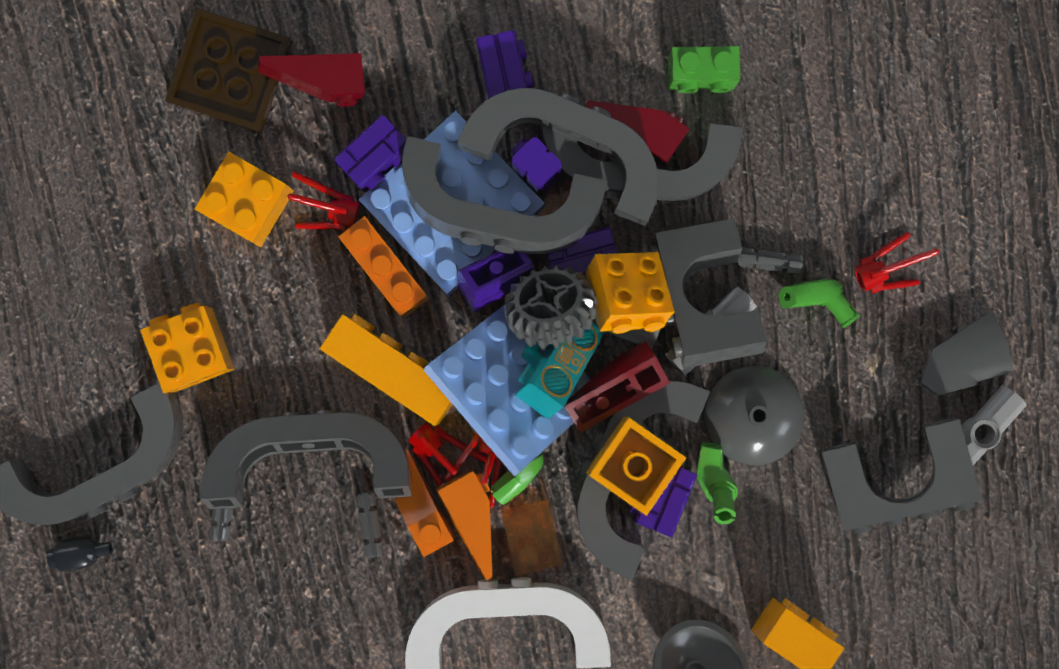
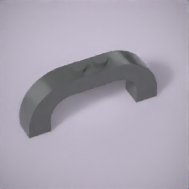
(575, 121)
(717, 157)
(493, 226)
(294, 433)
(161, 438)
(607, 546)

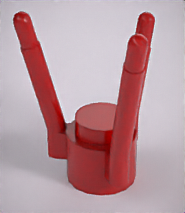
(342, 211)
(872, 274)
(427, 443)
(488, 466)

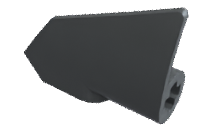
(968, 357)

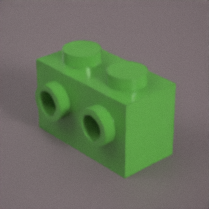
(704, 69)

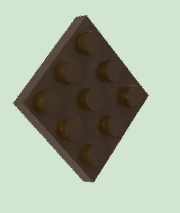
(220, 71)

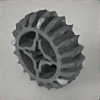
(550, 307)

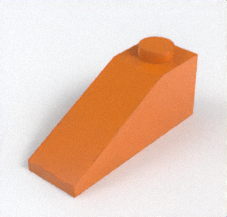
(423, 513)
(470, 513)

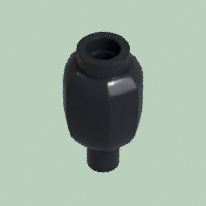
(76, 553)

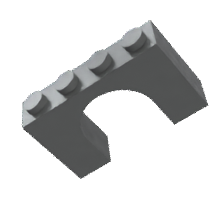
(698, 336)
(950, 485)

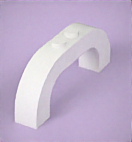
(504, 600)

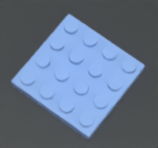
(463, 178)
(481, 382)

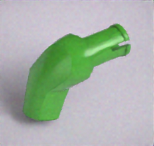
(817, 292)
(716, 482)
(510, 486)

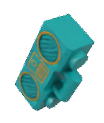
(552, 377)

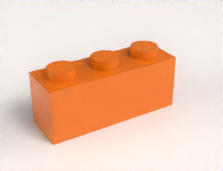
(383, 267)

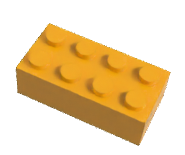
(386, 367)

